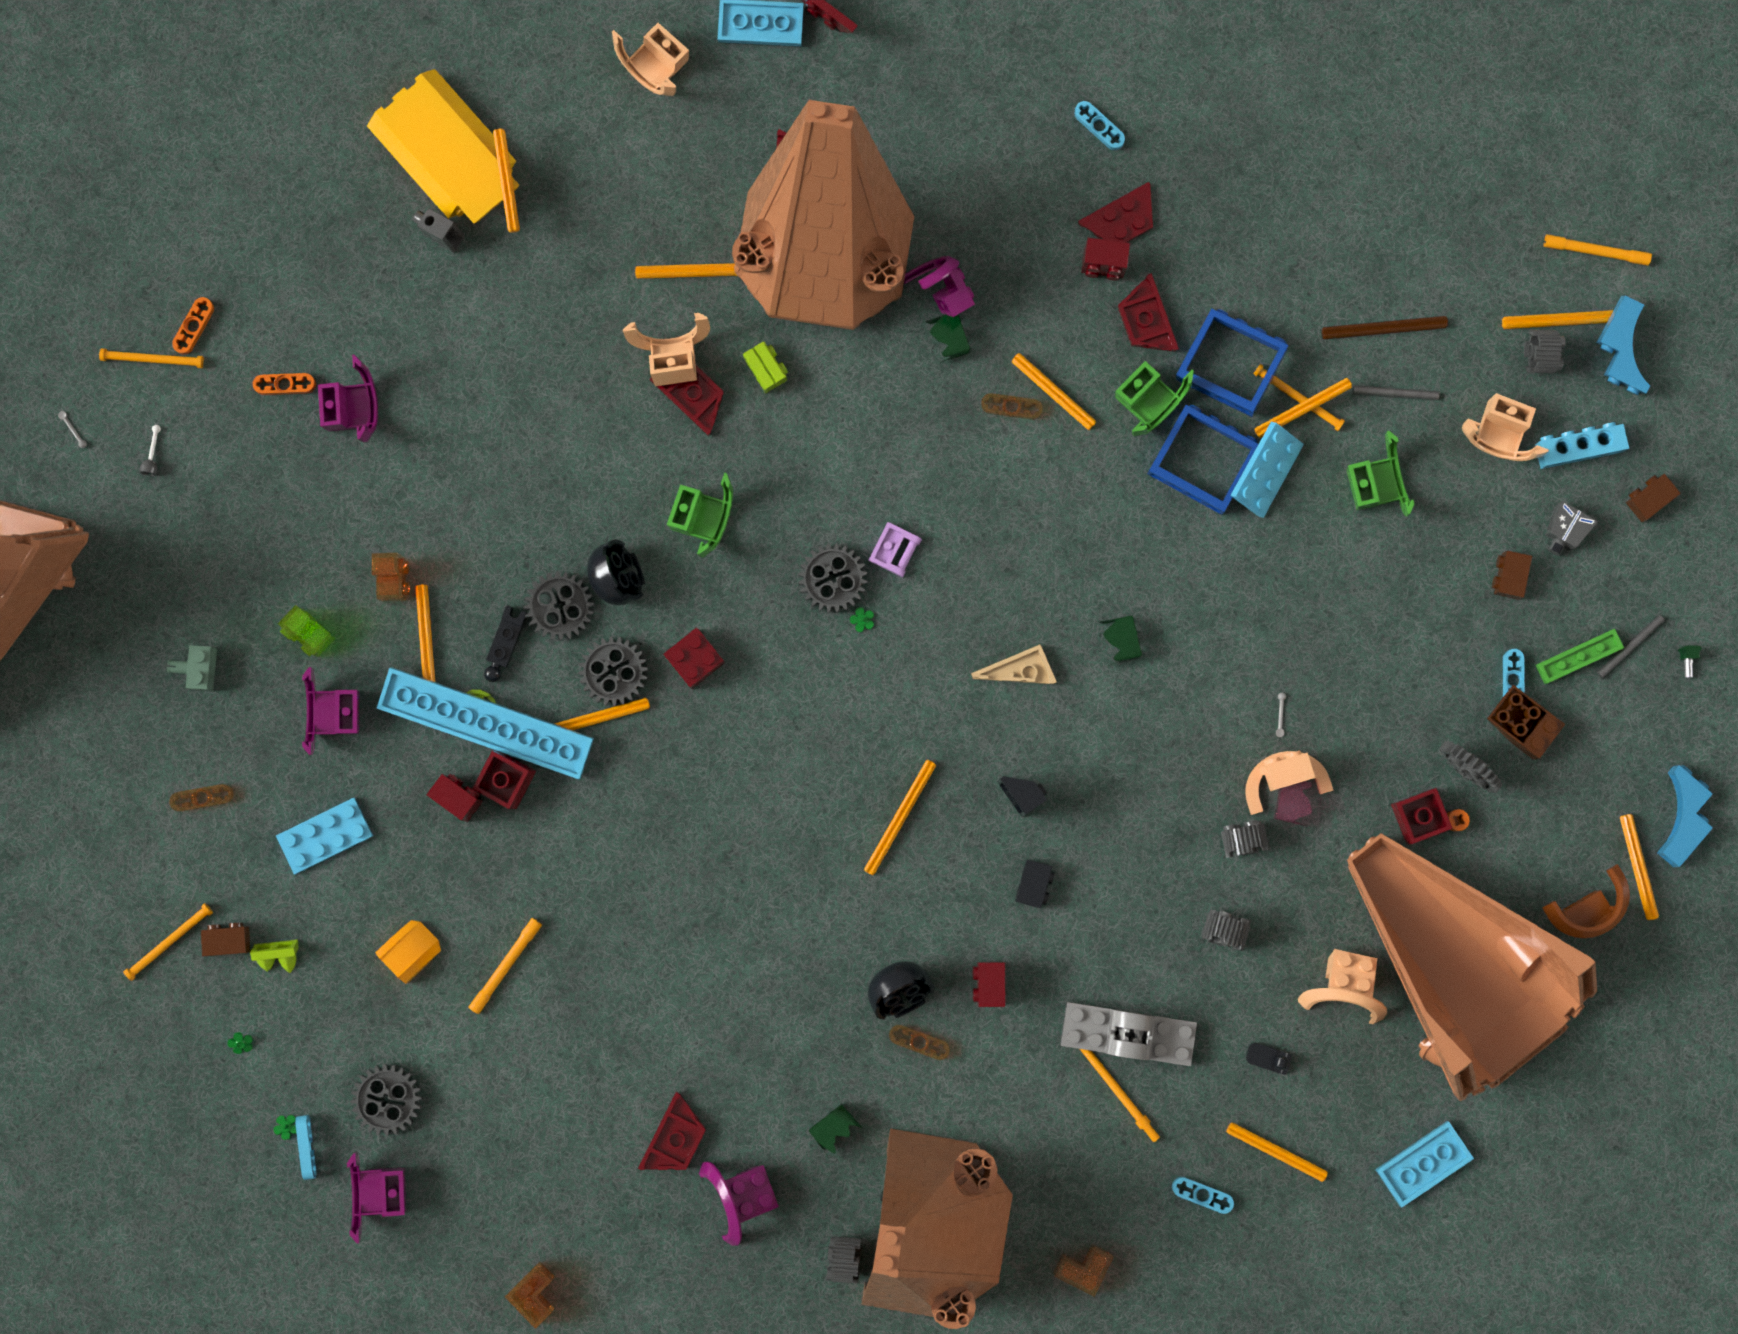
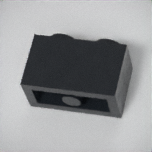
(1034, 884)

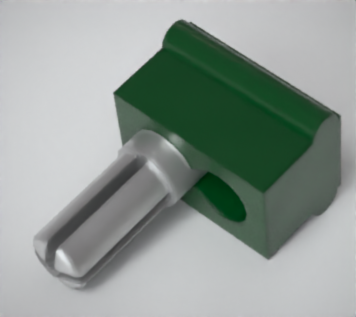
(1688, 654)

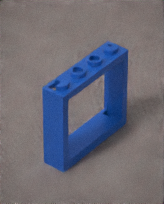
(1219, 393)
(1187, 488)

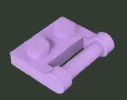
(888, 546)

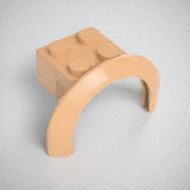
(655, 60)
(672, 358)
(1503, 429)
(1285, 770)
(1350, 981)

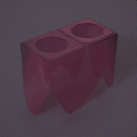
(1293, 803)

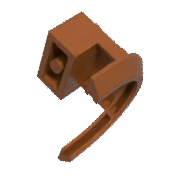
(1592, 913)

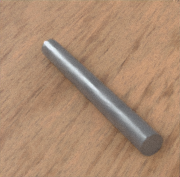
(1394, 392)
(1628, 648)

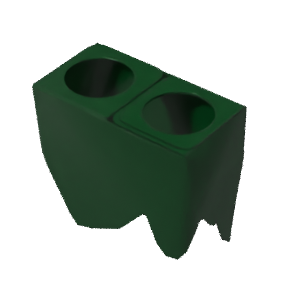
(950, 332)
(1123, 636)
(833, 1125)

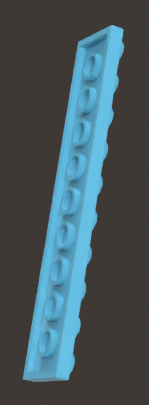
(485, 723)

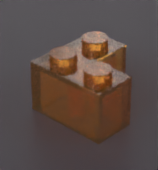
(390, 576)
(1085, 1275)
(527, 1295)

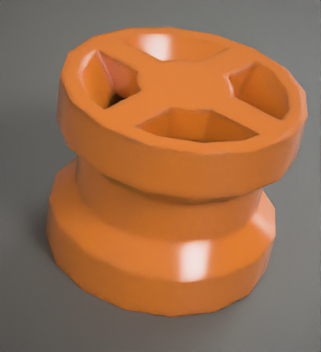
(1454, 819)

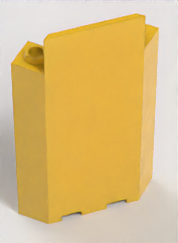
(442, 147)

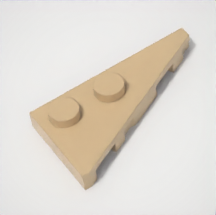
(1027, 667)

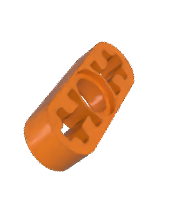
(206, 315)
(268, 390)

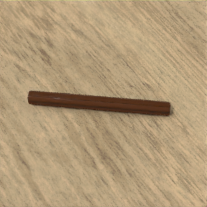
(1384, 327)

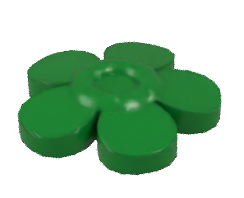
(862, 620)
(240, 1043)
(285, 1126)

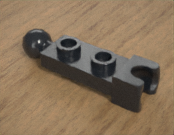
(504, 643)

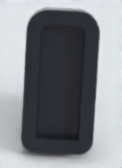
(1268, 1058)

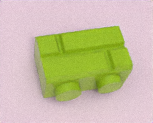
(765, 367)

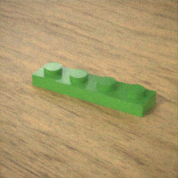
(1579, 656)

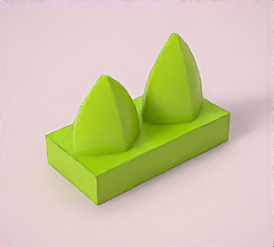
(283, 950)

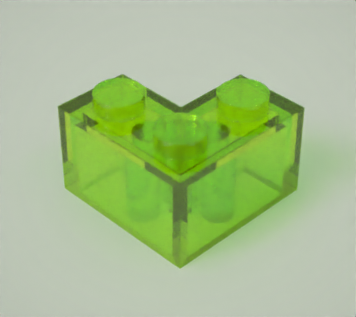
(304, 628)

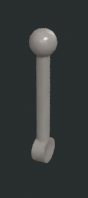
(63, 416)
(1280, 732)

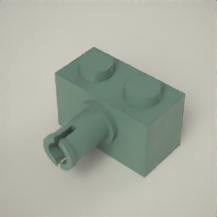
(198, 668)

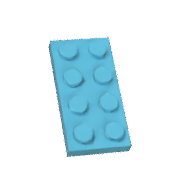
(760, 22)
(1267, 469)
(324, 836)
(1424, 1164)

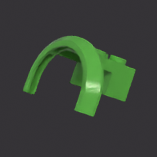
(1150, 398)
(1380, 480)
(702, 515)

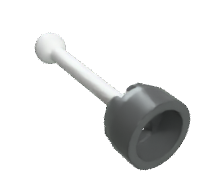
(149, 465)

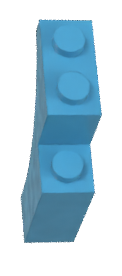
(1618, 337)
(1688, 826)

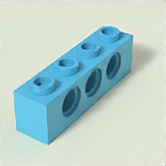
(1615, 443)

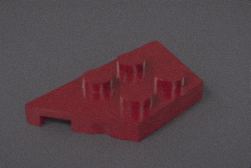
(832, 16)
(1122, 218)
(1146, 318)
(696, 399)
(675, 1138)

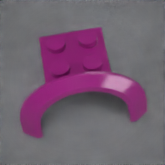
(952, 298)
(350, 405)
(328, 711)
(375, 1193)
(742, 1196)

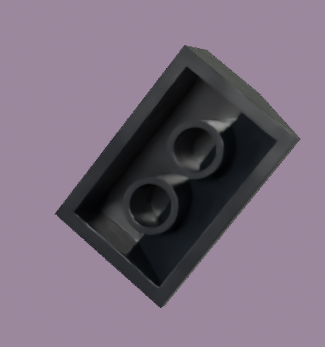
(1023, 794)

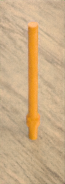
(1141, 1121)

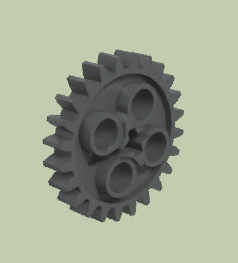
(824, 560)
(577, 600)
(623, 688)
(1471, 767)
(382, 1119)

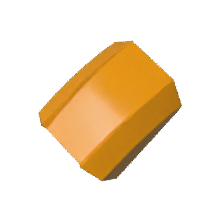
(409, 950)

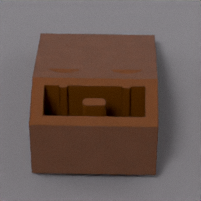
(1525, 723)

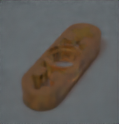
(1026, 413)
(185, 795)
(906, 1030)

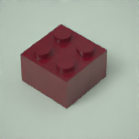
(1105, 258)
(694, 658)
(504, 779)
(454, 797)
(1421, 816)
(990, 984)

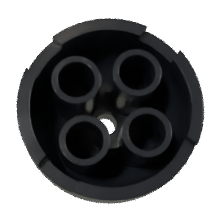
(606, 576)
(898, 978)

